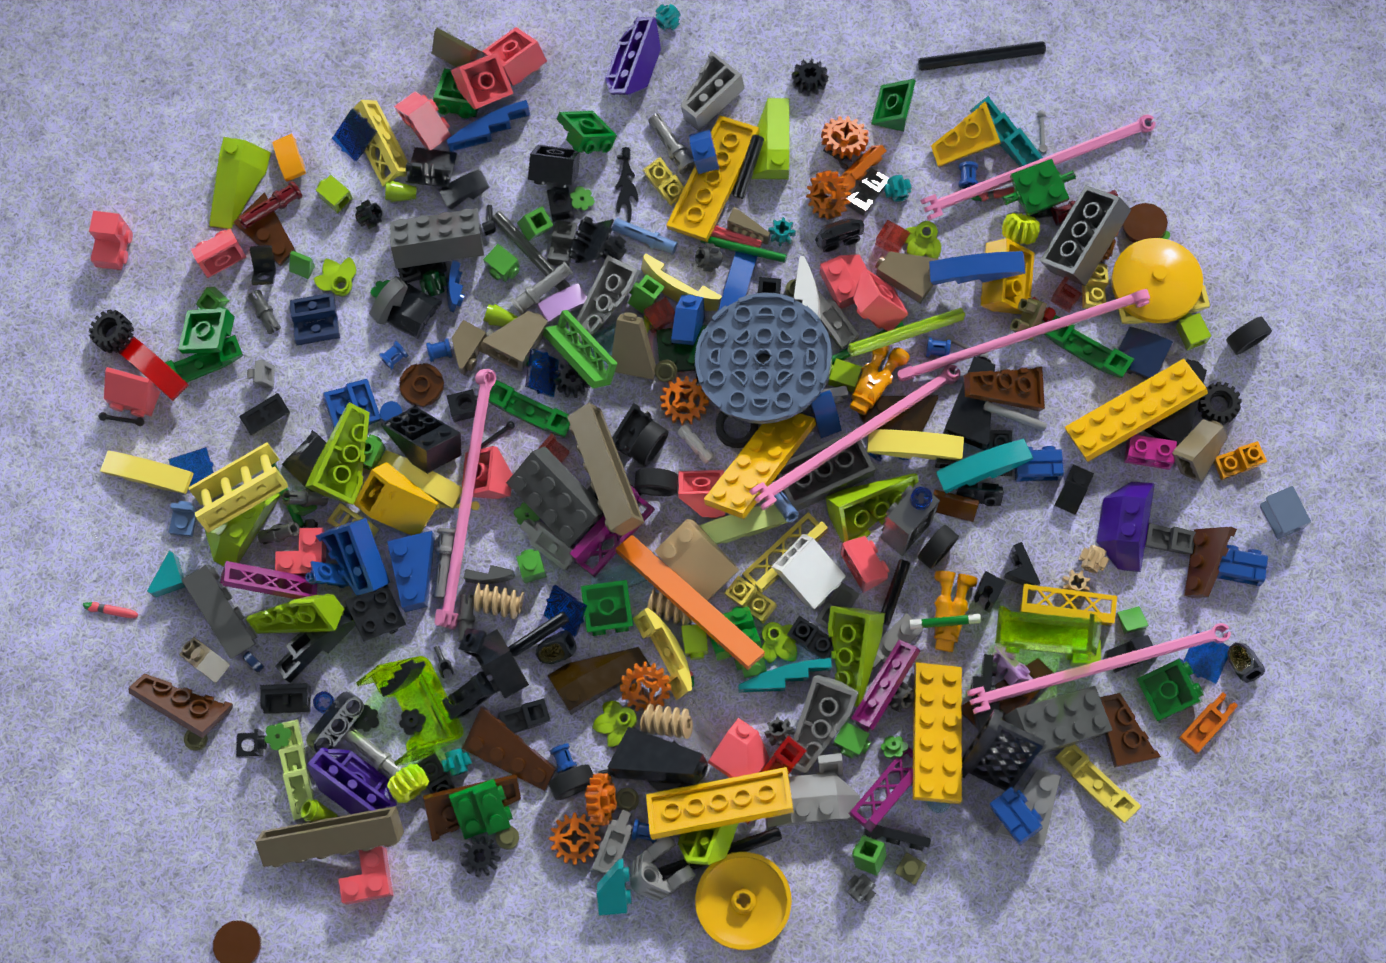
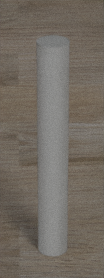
(1013, 415)

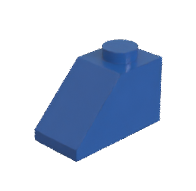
(703, 151)
(688, 319)

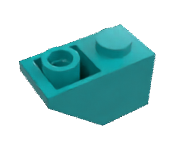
(612, 891)

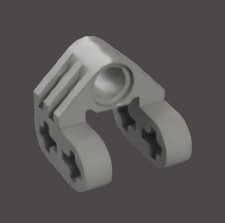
(646, 877)

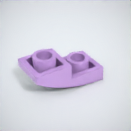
(566, 299)

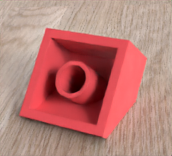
(518, 55)
(482, 81)
(218, 253)
(842, 278)
(878, 301)
(130, 392)
(863, 563)

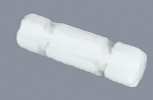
(695, 443)

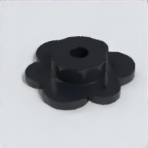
(372, 721)
(416, 725)

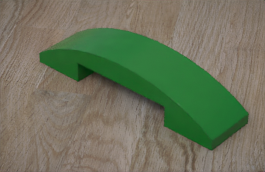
(1090, 351)
(206, 363)
(529, 410)

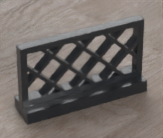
(984, 745)

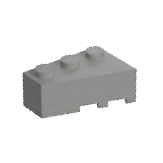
(712, 91)
(1041, 796)

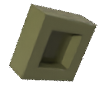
(910, 868)

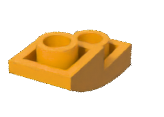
(289, 158)
(1240, 460)

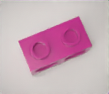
(1150, 452)

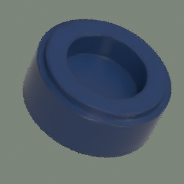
(253, 661)

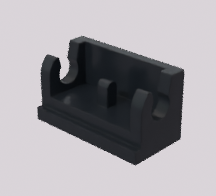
(264, 414)
(630, 429)
(989, 587)
(468, 696)
(285, 698)

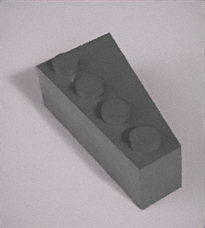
(219, 610)

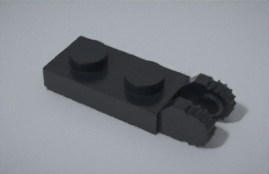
(896, 836)

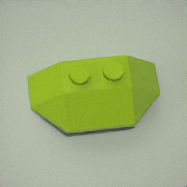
(233, 538)
(707, 845)

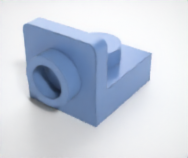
(182, 519)

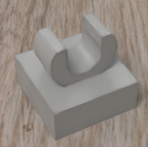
(262, 374)
(831, 763)

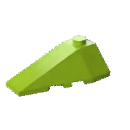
(774, 128)
(237, 175)
(342, 459)
(862, 506)
(300, 615)
(855, 644)

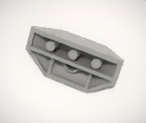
(818, 800)

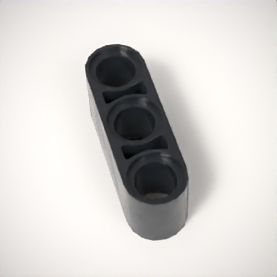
(346, 718)

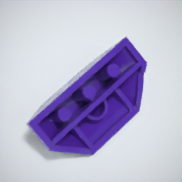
(634, 58)
(1125, 524)
(350, 781)

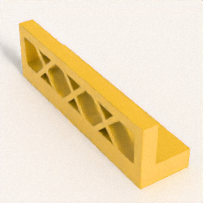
(1107, 619)

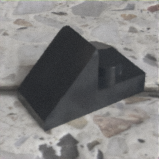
(1074, 489)
(1025, 573)
(1132, 645)

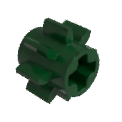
(433, 282)

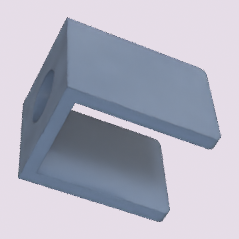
(1285, 512)

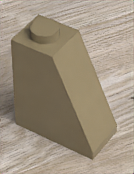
(906, 273)
(514, 340)
(632, 347)
(1200, 449)

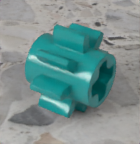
(667, 17)
(897, 188)
(782, 238)
(456, 762)

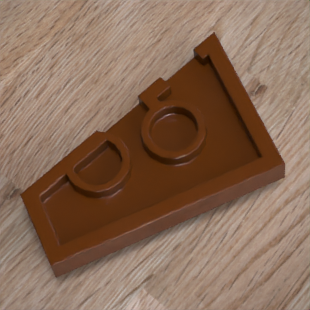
(268, 232)
(1203, 564)
(1126, 740)

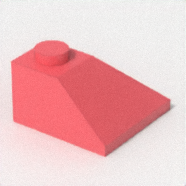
(491, 475)
(695, 487)
(740, 751)

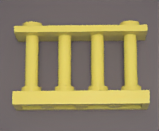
(242, 498)

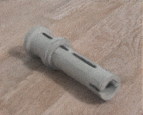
(676, 150)
(532, 294)
(444, 552)
(381, 760)

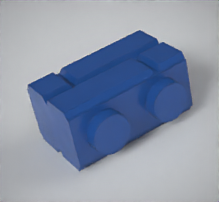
(1044, 467)
(1243, 566)
(1016, 816)

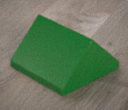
(894, 104)

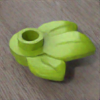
(920, 244)
(335, 274)
(780, 645)
(611, 722)

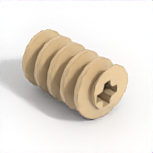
(498, 601)
(663, 605)
(666, 722)

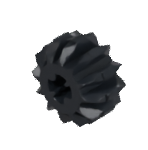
(811, 83)
(565, 383)
(488, 854)

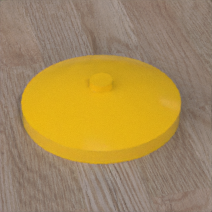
(1166, 272)
(743, 901)

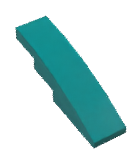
(1012, 140)
(984, 465)
(775, 679)

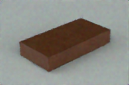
(956, 505)

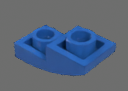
(454, 289)
(826, 414)

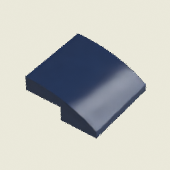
(314, 309)
(1146, 350)

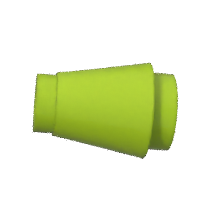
(399, 191)
(498, 316)
(314, 810)

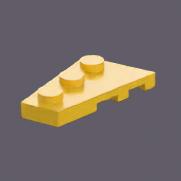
(967, 138)

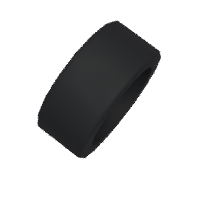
(1249, 335)
(729, 441)
(649, 443)
(656, 482)
(938, 546)
(571, 782)

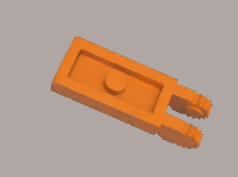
(859, 167)
(1206, 725)

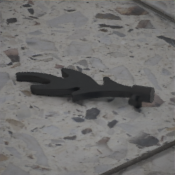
(628, 187)

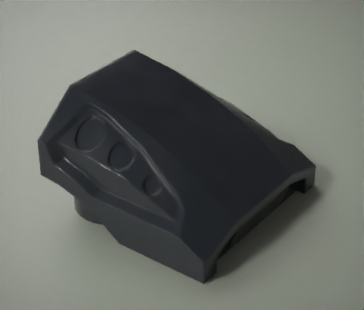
(846, 230)
(413, 312)
(304, 458)

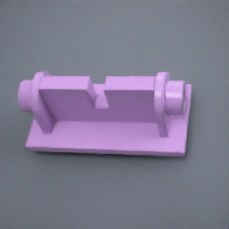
(1006, 661)

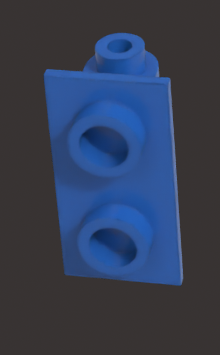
(326, 573)

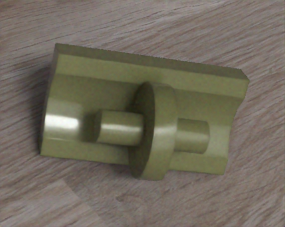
(1032, 315)

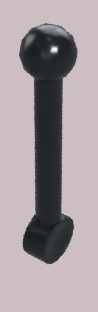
(139, 421)
(509, 426)

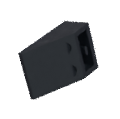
(424, 439)

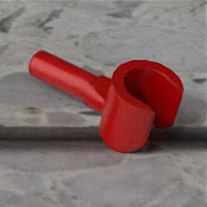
(1049, 313)

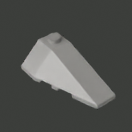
(607, 292)
(823, 715)

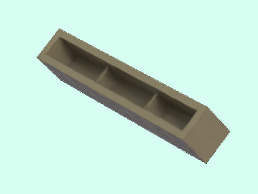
(605, 469)
(330, 837)

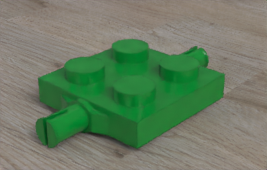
(1039, 187)

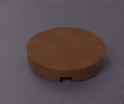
(1145, 222)
(417, 389)
(237, 943)

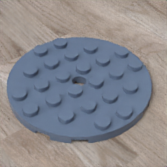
(783, 384)

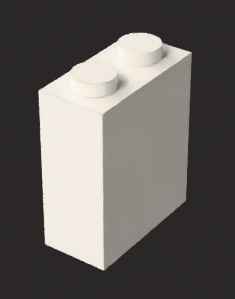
(809, 571)

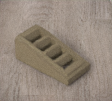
(743, 224)

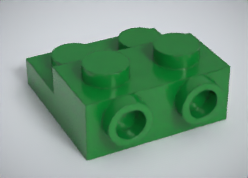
(450, 99)
(586, 131)
(205, 330)
(607, 607)
(744, 621)
(1170, 689)
(481, 809)

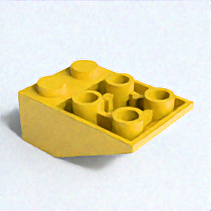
(395, 500)

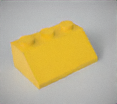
(1005, 293)

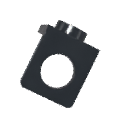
(263, 264)
(472, 641)
(259, 743)

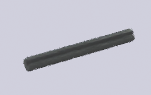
(526, 247)

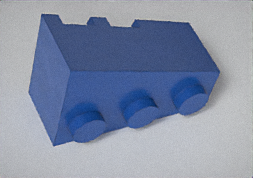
(357, 555)
(412, 568)

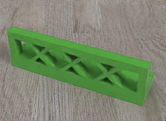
(580, 355)

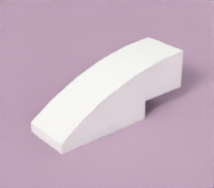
(806, 288)

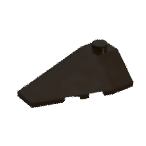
(591, 678)

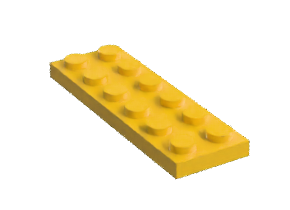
(709, 191)
(1136, 410)
(757, 463)
(937, 733)
(719, 803)

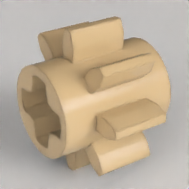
(1093, 559)
(1078, 577)

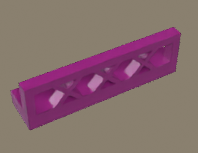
(596, 537)
(266, 581)
(885, 685)
(891, 798)

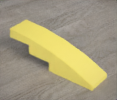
(915, 444)
(147, 472)

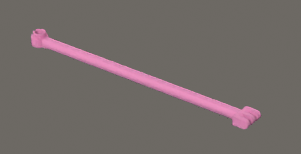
(1062, 156)
(1139, 298)
(770, 491)
(446, 617)
(986, 698)

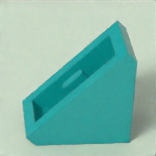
(168, 577)

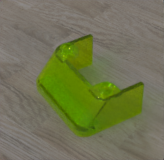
(1048, 633)
(426, 696)

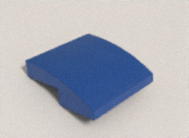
(357, 393)

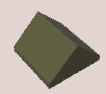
(453, 49)

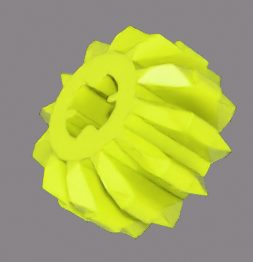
(1021, 228)
(408, 783)

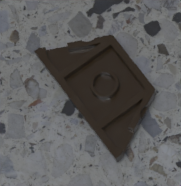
(910, 420)

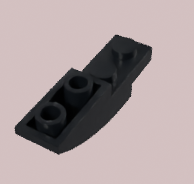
(308, 645)
(988, 670)

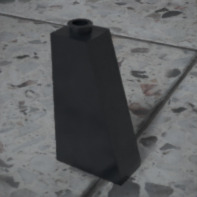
(968, 414)
(1179, 424)
(655, 759)

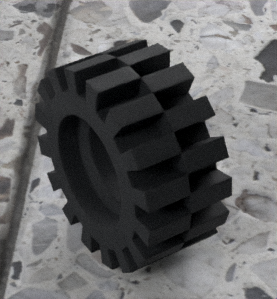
(118, 338)
(1228, 394)

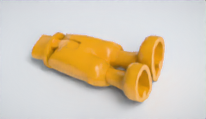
(873, 383)
(948, 635)

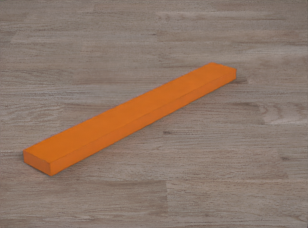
(690, 602)

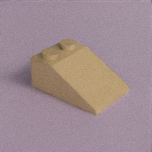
(697, 559)

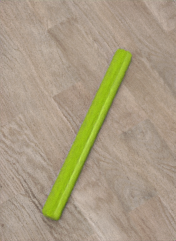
(906, 332)

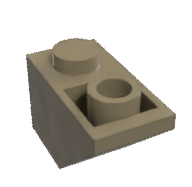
(467, 345)
(204, 659)

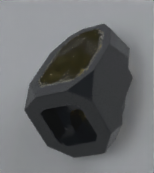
(556, 648)
(1245, 662)

